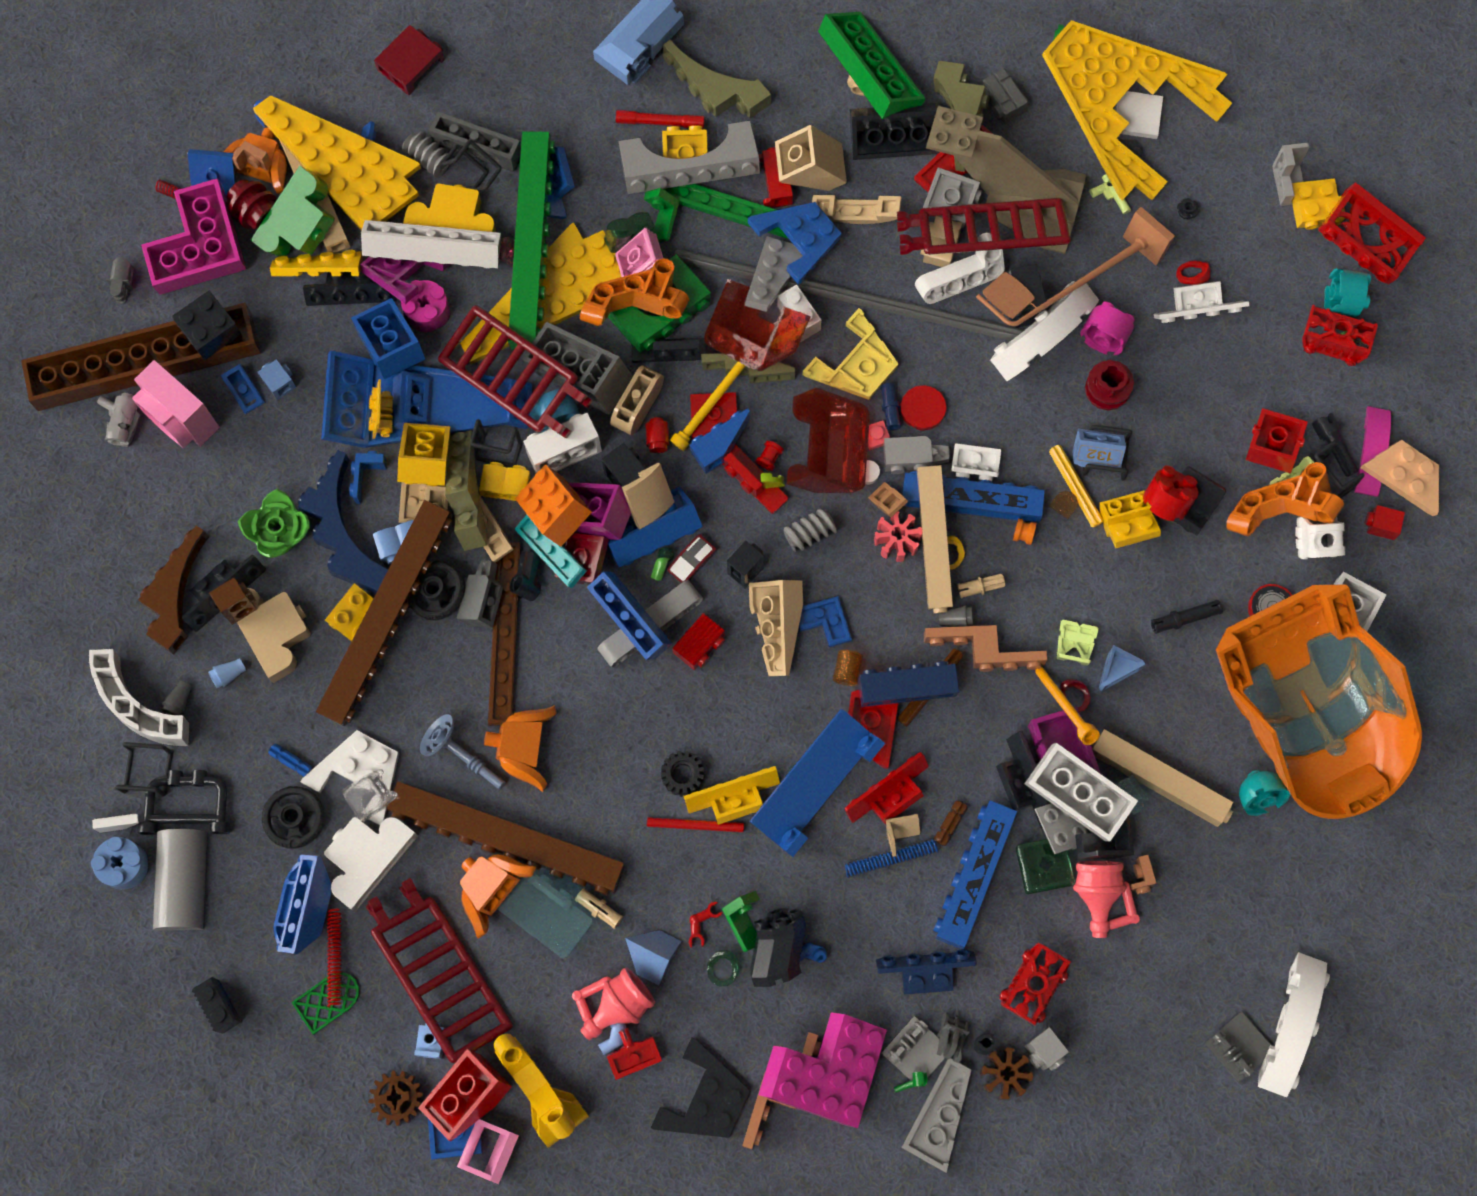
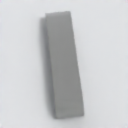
(663, 612)

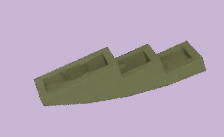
(777, 372)

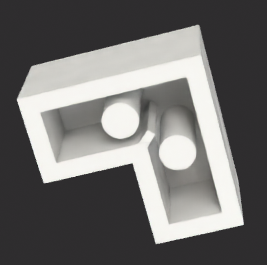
(795, 299)

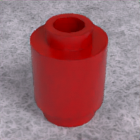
(657, 435)

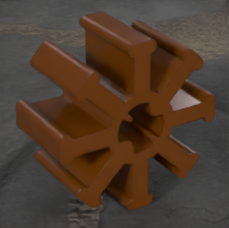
(1001, 1067)

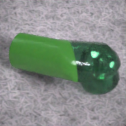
(663, 556)

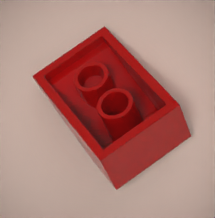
(464, 1095)

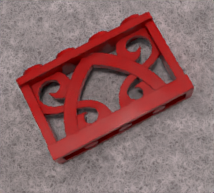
(1351, 240)

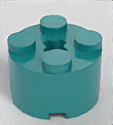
(1347, 292)

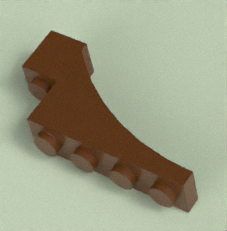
(167, 591)

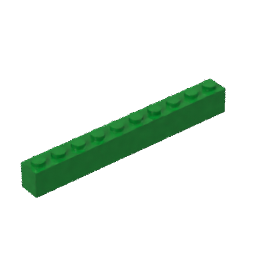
(531, 235)

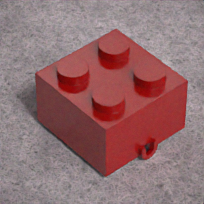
(1276, 440)

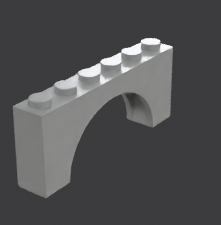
(731, 159)

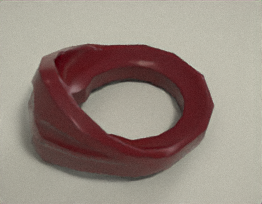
(1077, 685)

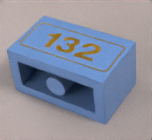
(1098, 448)

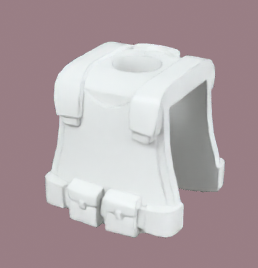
(1310, 536)

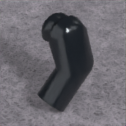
(1132, 145)

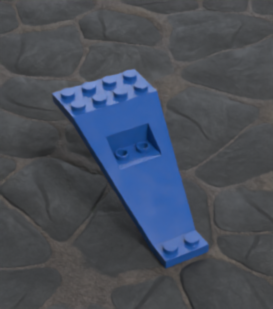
(440, 400)

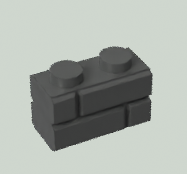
(1005, 96)

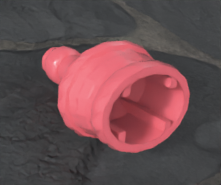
(1100, 886)
(622, 1001)

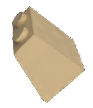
(810, 159)

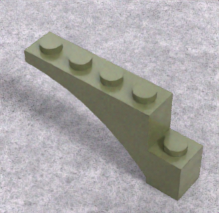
(953, 85)
(717, 90)
(463, 492)

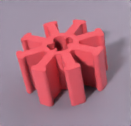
(891, 540)

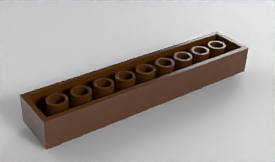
(118, 360)

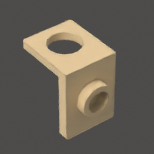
(900, 828)

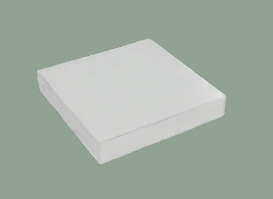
(1142, 113)

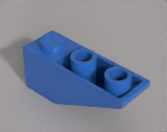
(717, 444)

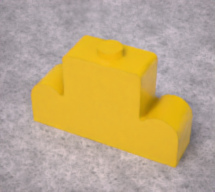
(451, 208)

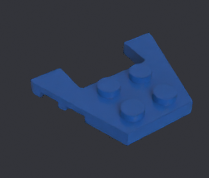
(807, 230)

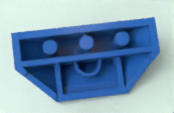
(302, 905)

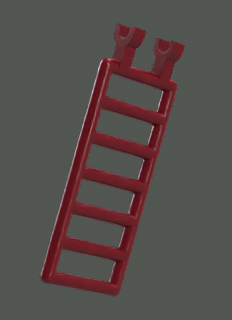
(925, 242)
(490, 391)
(418, 905)

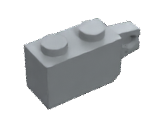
(912, 452)

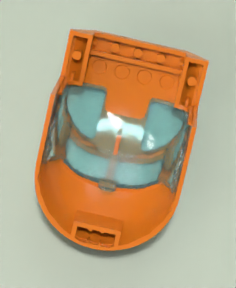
(1324, 701)

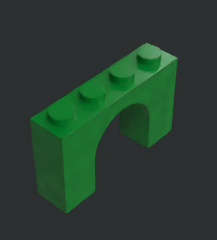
(643, 329)

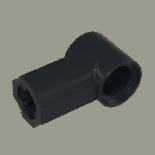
(525, 581)

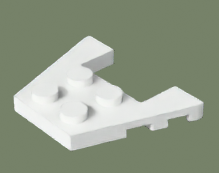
(353, 759)

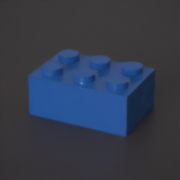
(388, 338)

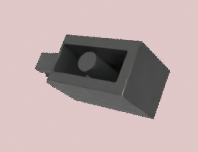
(481, 597)

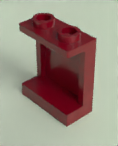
(408, 58)

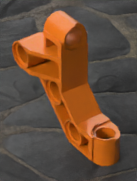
(645, 290)
(1302, 495)

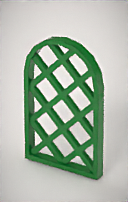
(304, 1016)

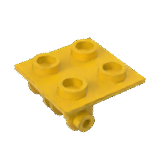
(381, 407)
(350, 612)

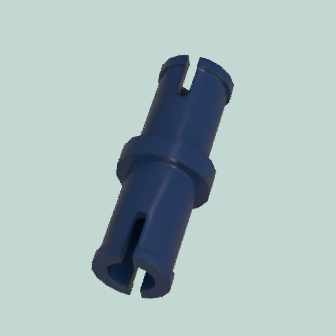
(890, 406)

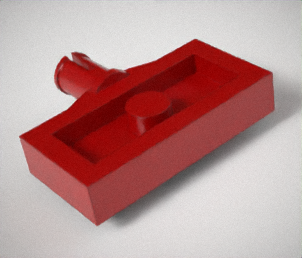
(633, 1055)

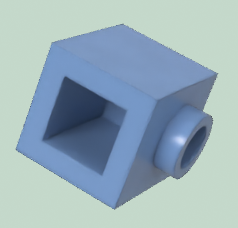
(277, 378)

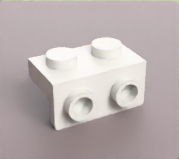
(976, 460)

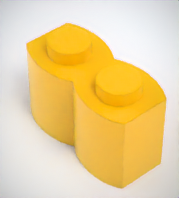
(503, 482)

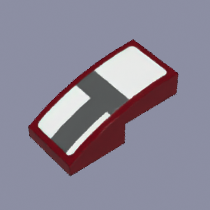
(692, 558)

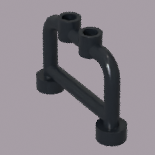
(176, 779)

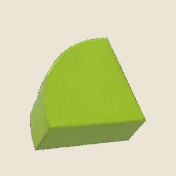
(771, 482)

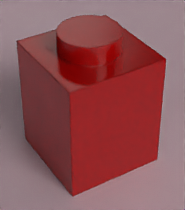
(1384, 522)

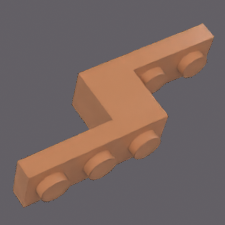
(985, 647)
(761, 1110)

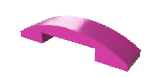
(1376, 440)

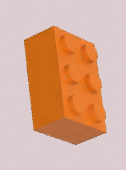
(553, 505)

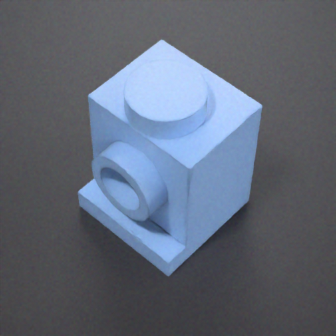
(424, 1049)

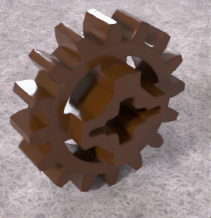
(394, 1086)

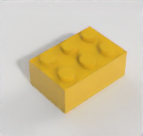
(423, 454)

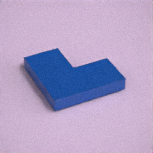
(830, 616)

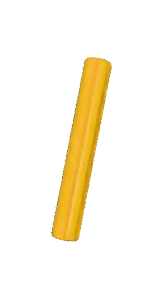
(1076, 486)

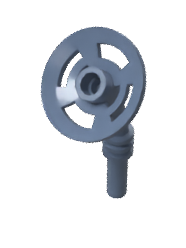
(438, 736)

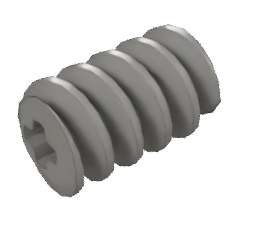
(426, 153)
(809, 529)

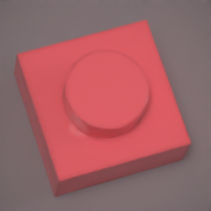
(877, 433)

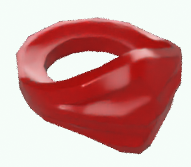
(1200, 278)

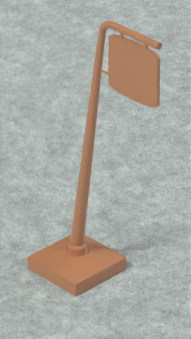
(1012, 297)

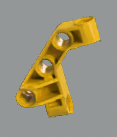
(552, 1110)

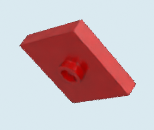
(719, 413)

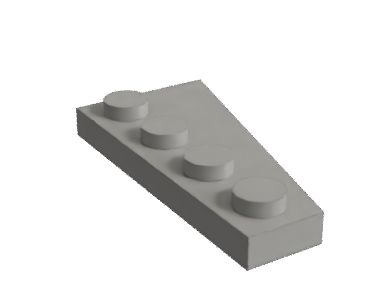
(771, 273)
(937, 1122)

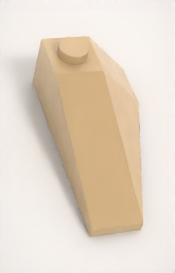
(779, 614)

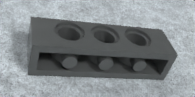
(451, 131)

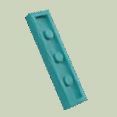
(556, 557)

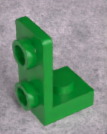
(667, 209)
(739, 921)

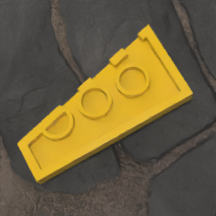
(316, 265)

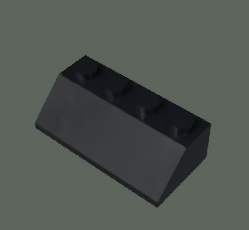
(894, 136)

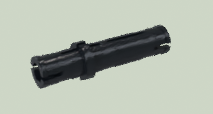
(1177, 619)

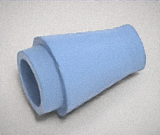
(225, 673)

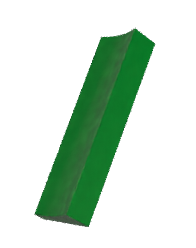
(870, 63)

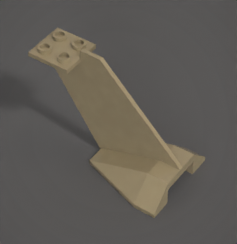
(1006, 172)

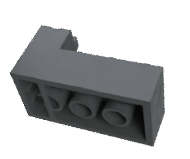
(599, 372)

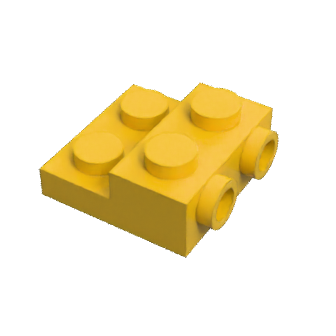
(684, 143)
(1314, 202)

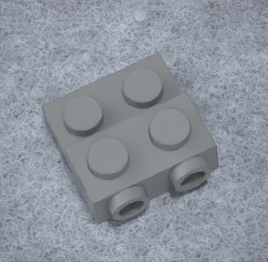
(952, 190)

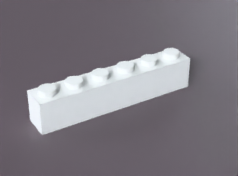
(430, 244)

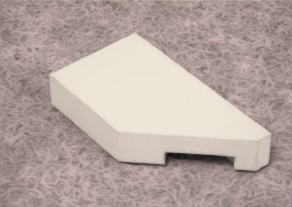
(115, 823)

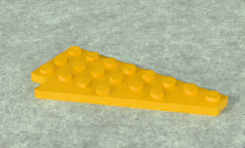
(359, 173)
(572, 273)

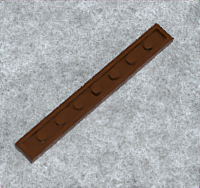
(504, 642)

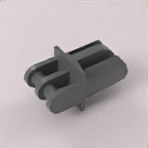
(121, 279)
(952, 1037)

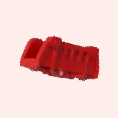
(1336, 344)
(1022, 982)

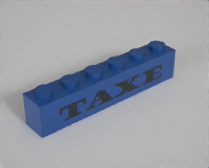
(982, 498)
(976, 874)

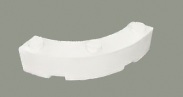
(1045, 332)
(145, 722)
(1295, 1025)

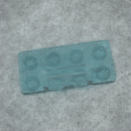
(546, 914)

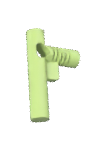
(1109, 193)

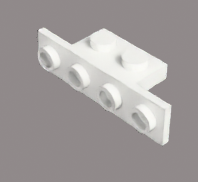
(1199, 299)

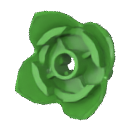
(275, 509)

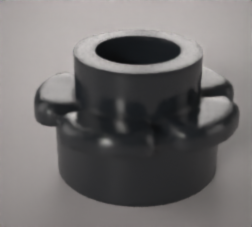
(1188, 214)

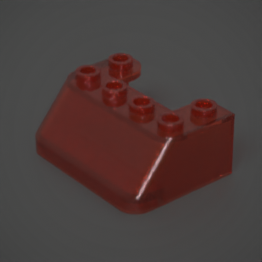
(749, 338)
(835, 443)

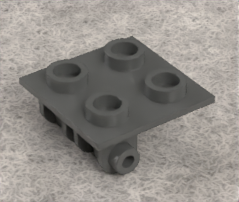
(1239, 1046)

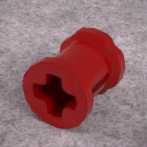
(769, 455)

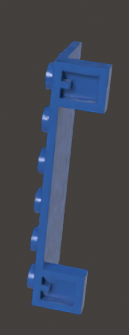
(814, 780)

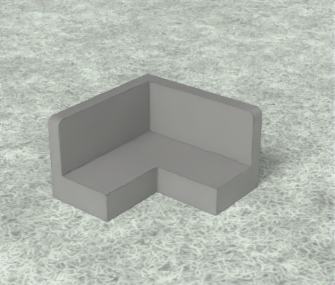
(1288, 170)

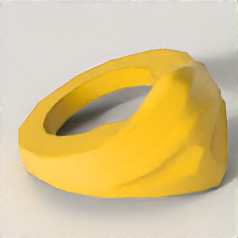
(955, 541)

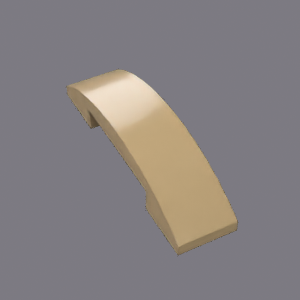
(859, 211)
(497, 542)

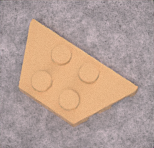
(1408, 474)

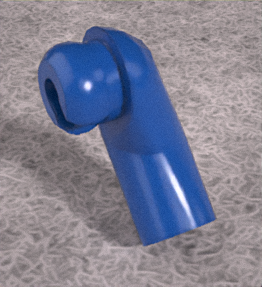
(813, 952)

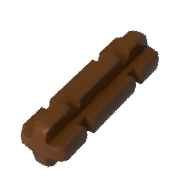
(950, 823)

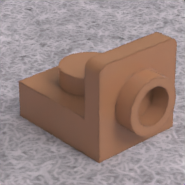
(252, 155)
(1144, 871)

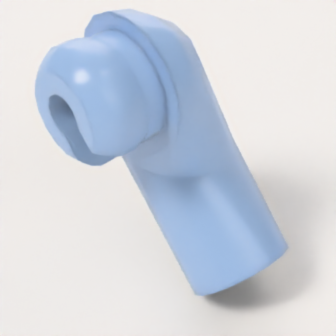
(614, 1041)

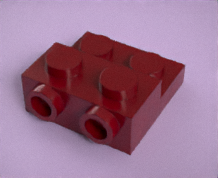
(589, 552)

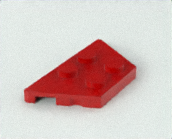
(878, 721)

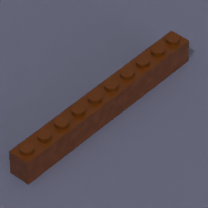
(384, 613)
(506, 837)

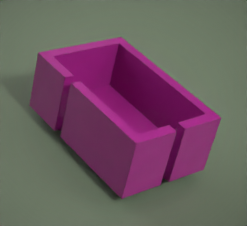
(1061, 730)

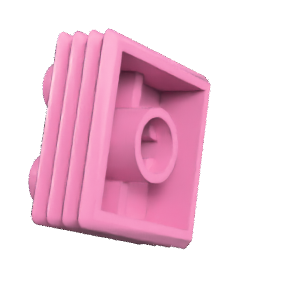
(639, 253)

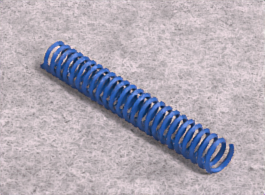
(872, 860)

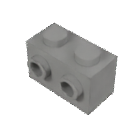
(1046, 1051)

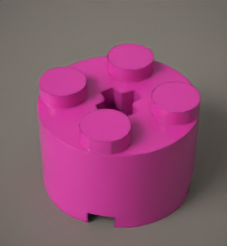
(428, 308)
(1107, 329)

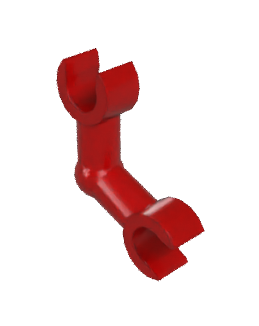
(695, 921)

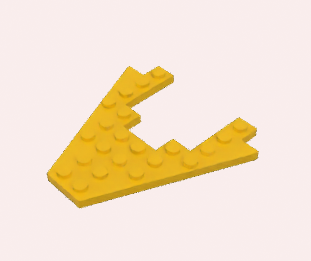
(1096, 73)

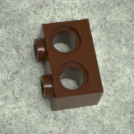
(234, 600)

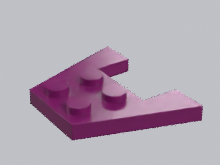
(393, 273)

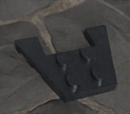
(715, 1102)

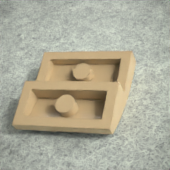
(414, 495)
(648, 496)

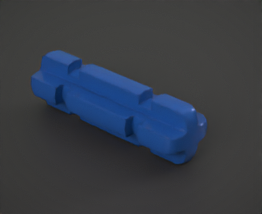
(289, 760)

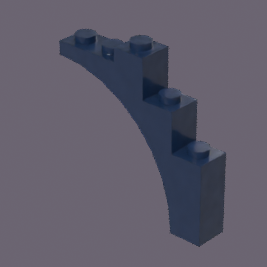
(325, 505)

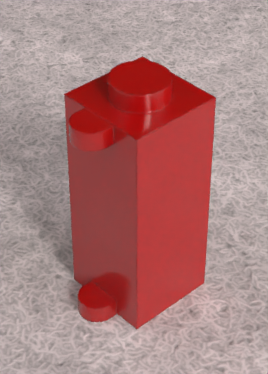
(778, 193)

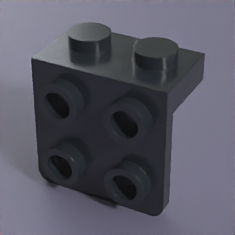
(1208, 498)

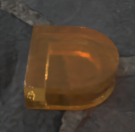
(1065, 504)

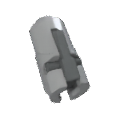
(123, 419)

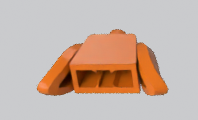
(277, 171)
(519, 744)
(487, 885)

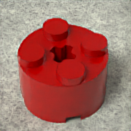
(1171, 493)

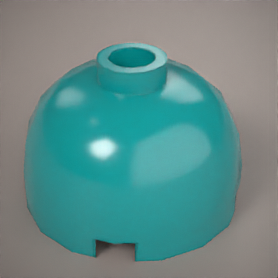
(1261, 791)

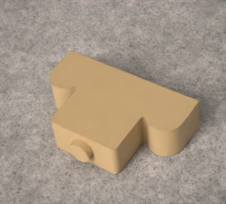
(273, 631)

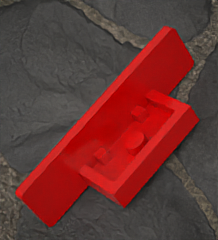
(741, 467)
(892, 793)

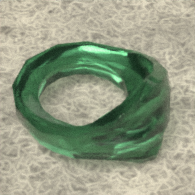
(723, 954)

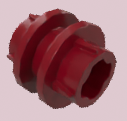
(250, 203)
(1098, 390)

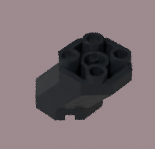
(777, 947)

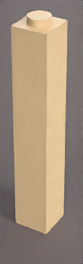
(335, 237)
(934, 538)
(1162, 778)

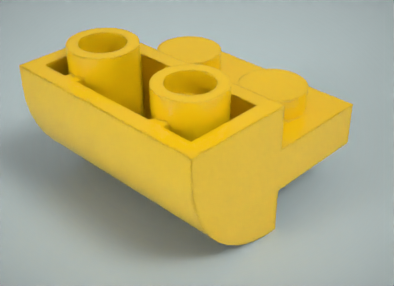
(1128, 520)

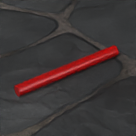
(694, 824)

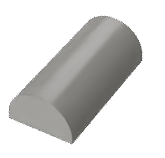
(180, 880)

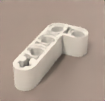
(962, 274)

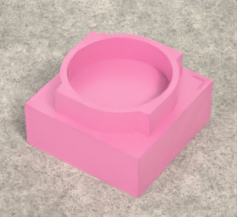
(173, 407)

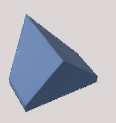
(1118, 667)
(652, 954)

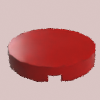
(923, 407)

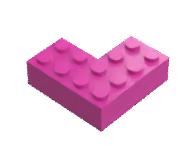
(206, 247)
(836, 1081)

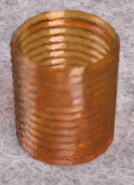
(847, 667)

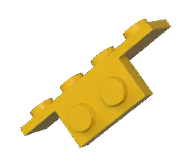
(734, 797)

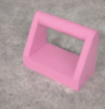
(499, 1156)

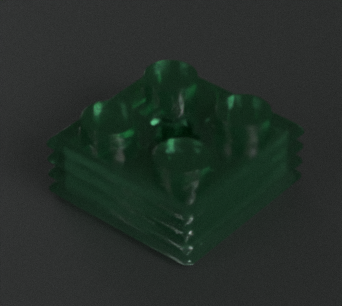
(1036, 878)

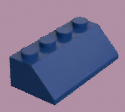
(675, 523)

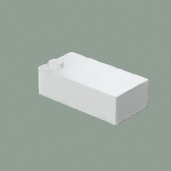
(1081, 792)

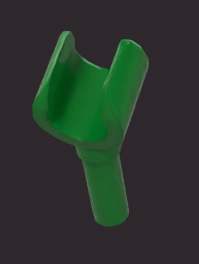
(919, 1080)

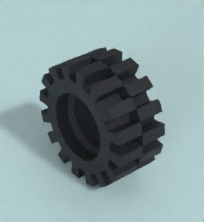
(677, 760)

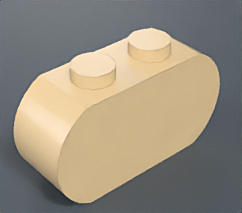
(637, 400)

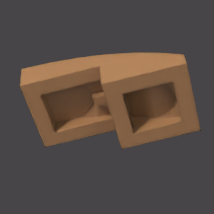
(887, 499)

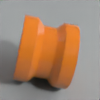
(1024, 531)

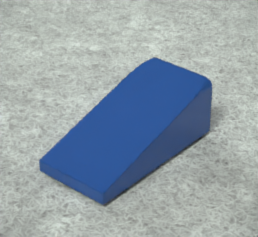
(242, 388)

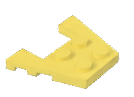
(863, 368)

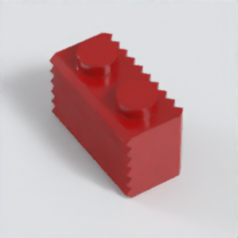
(699, 642)

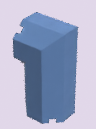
(638, 39)

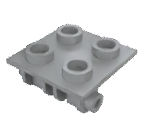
(1059, 828)
(914, 1049)

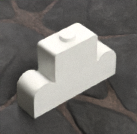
(366, 857)

